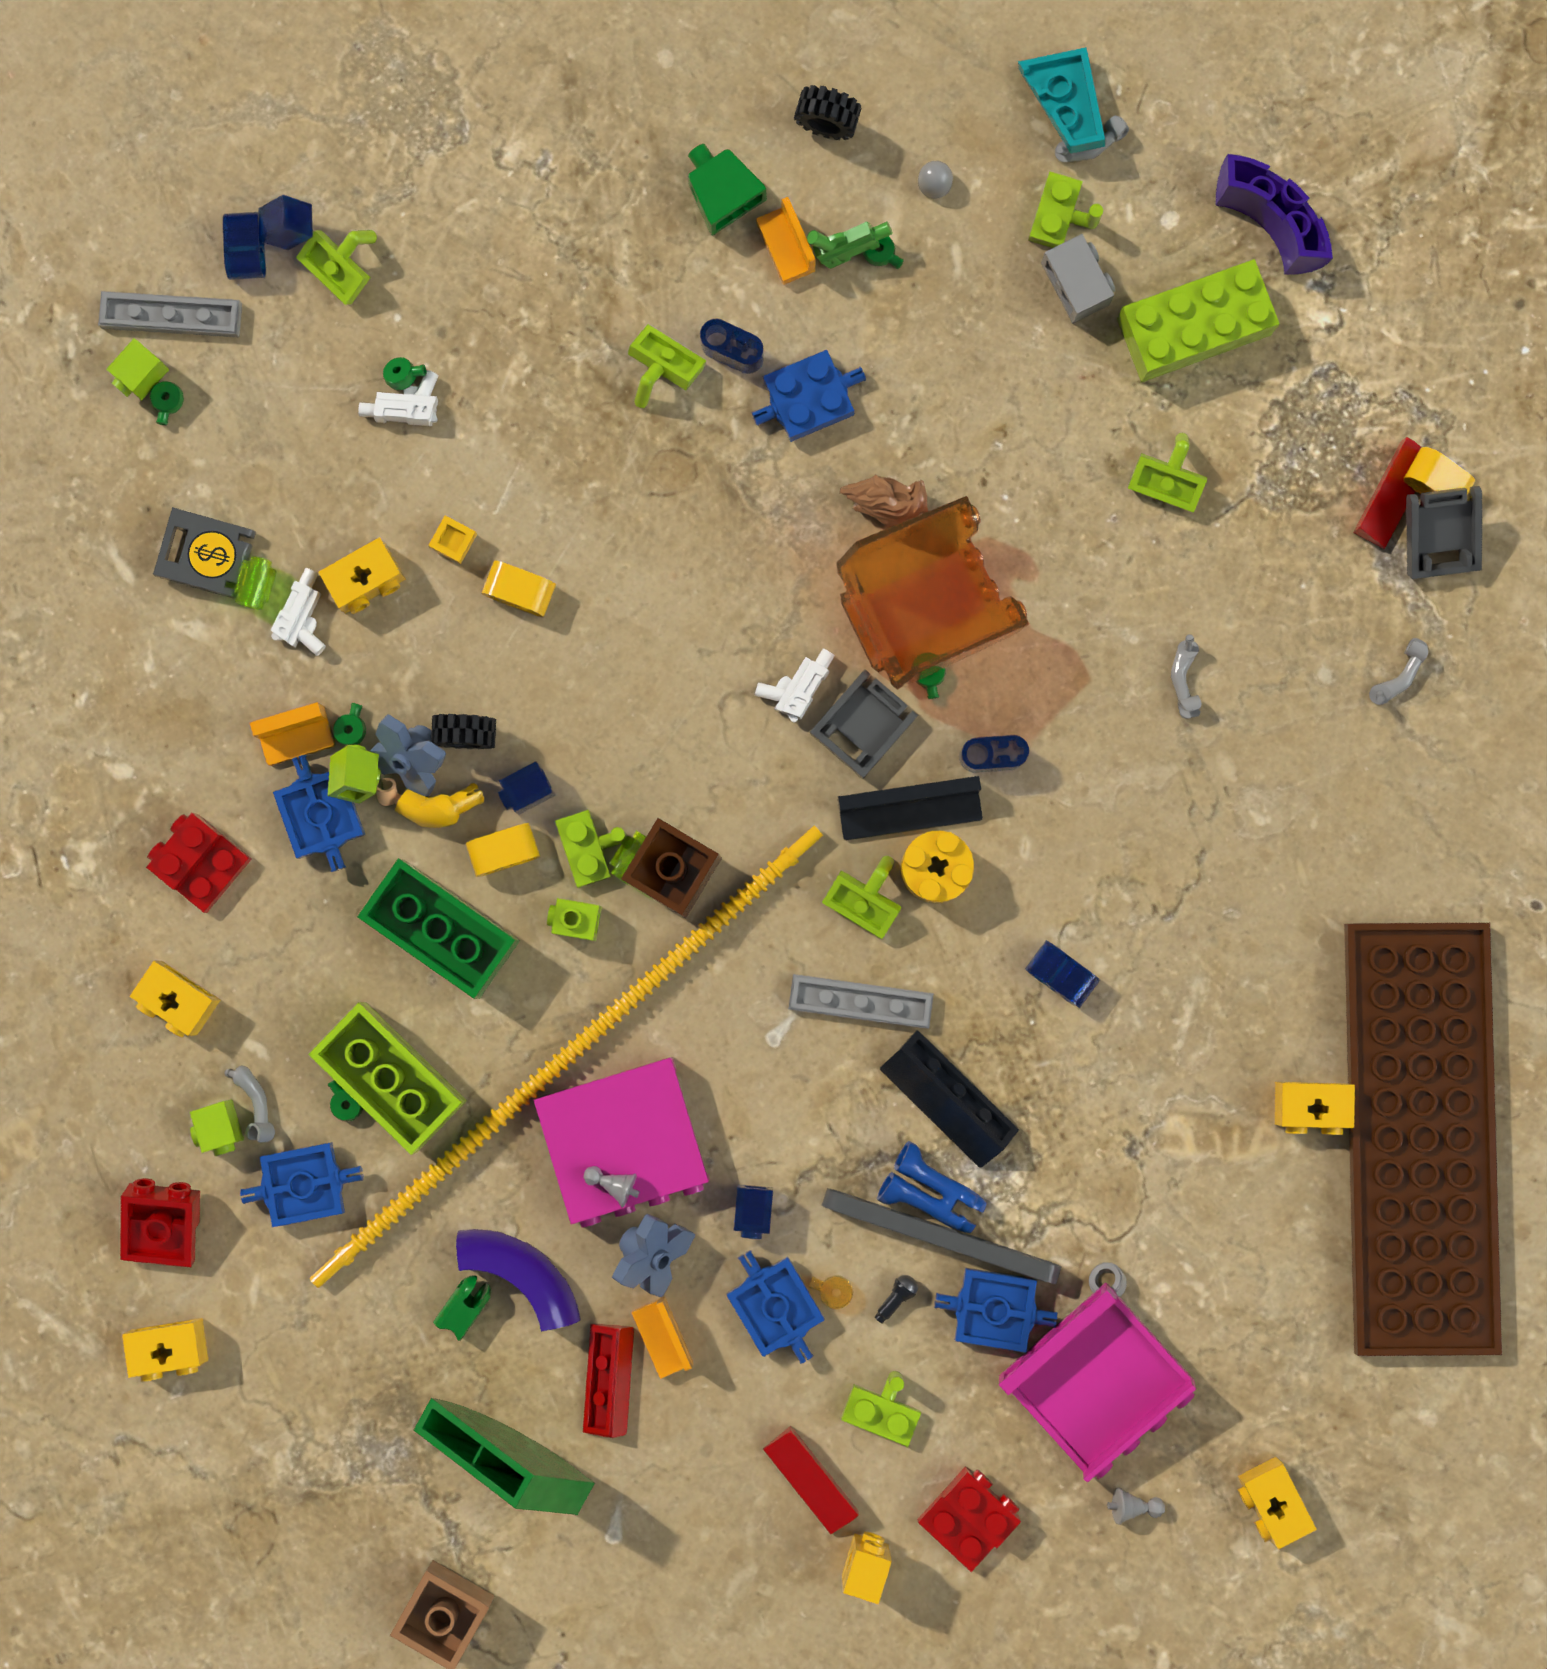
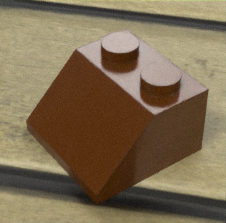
(671, 868)

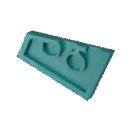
(1068, 97)

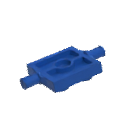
(808, 395)
(314, 819)
(302, 1184)
(775, 1306)
(995, 1310)

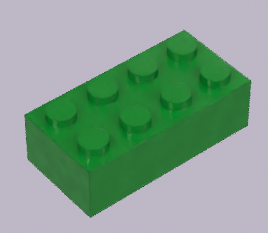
(438, 928)

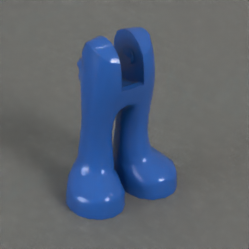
(899, 1190)

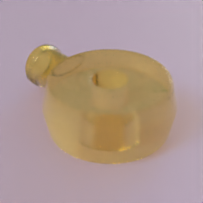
(828, 1285)

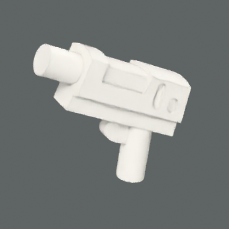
(412, 407)
(295, 620)
(796, 694)

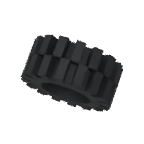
(827, 112)
(463, 731)

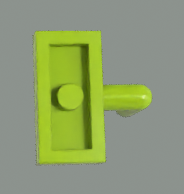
(1058, 211)
(333, 263)
(663, 358)
(1168, 480)
(586, 848)
(863, 902)
(881, 1412)

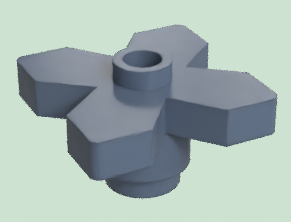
(408, 754)
(649, 1254)

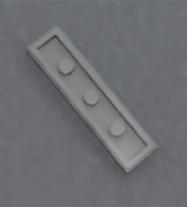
(170, 314)
(861, 1001)

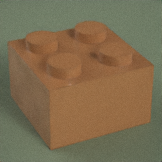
(442, 1615)

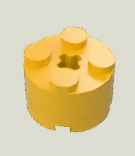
(943, 847)

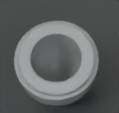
(935, 179)
(1120, 1280)

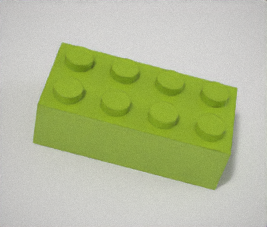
(1198, 320)
(387, 1077)

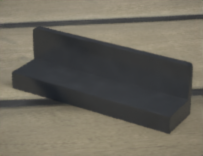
(910, 808)
(949, 1099)

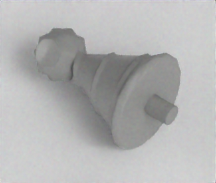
(617, 1185)
(1126, 1506)

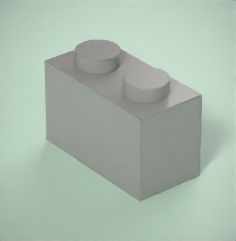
(1078, 278)

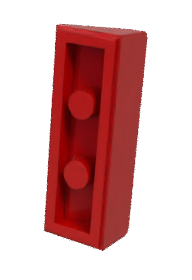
(1389, 498)
(608, 1380)
(811, 1480)

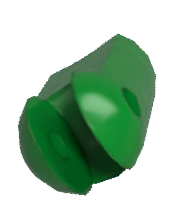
(462, 1307)

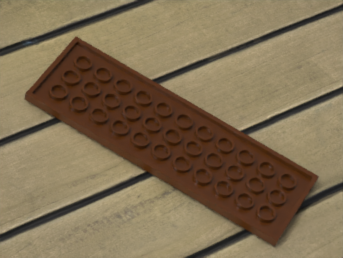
(1423, 1139)

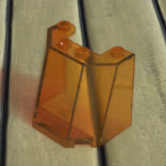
(925, 595)

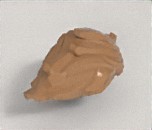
(887, 499)

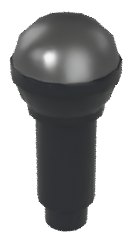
(903, 1289)

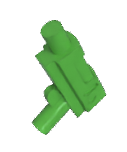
(844, 245)

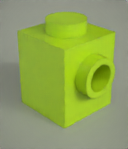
(136, 370)
(353, 774)
(574, 919)
(216, 1128)

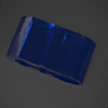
(242, 249)
(722, 353)
(1002, 761)
(1062, 974)

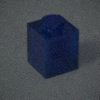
(285, 222)
(525, 788)
(753, 1211)

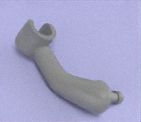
(1116, 130)
(1185, 655)
(1385, 691)
(262, 1129)

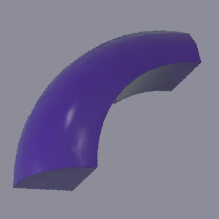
(1279, 209)
(525, 1269)

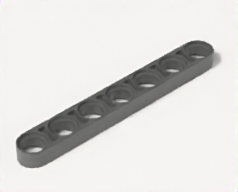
(941, 1236)

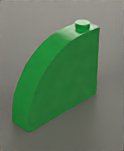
(504, 1459)

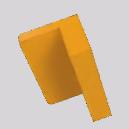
(786, 243)
(294, 733)
(662, 1338)

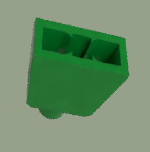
(723, 187)

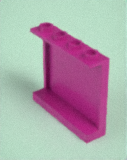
(624, 1127)
(1099, 1382)

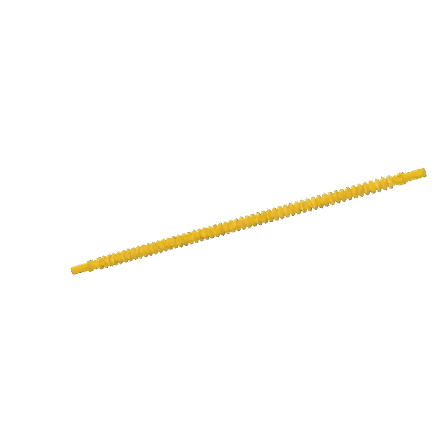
(346, 1254)

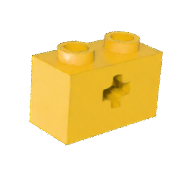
(344, 576)
(194, 1001)
(1336, 1104)
(144, 1345)
(1291, 1518)
(866, 1567)

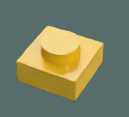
(452, 539)

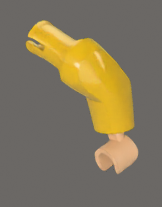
(432, 811)

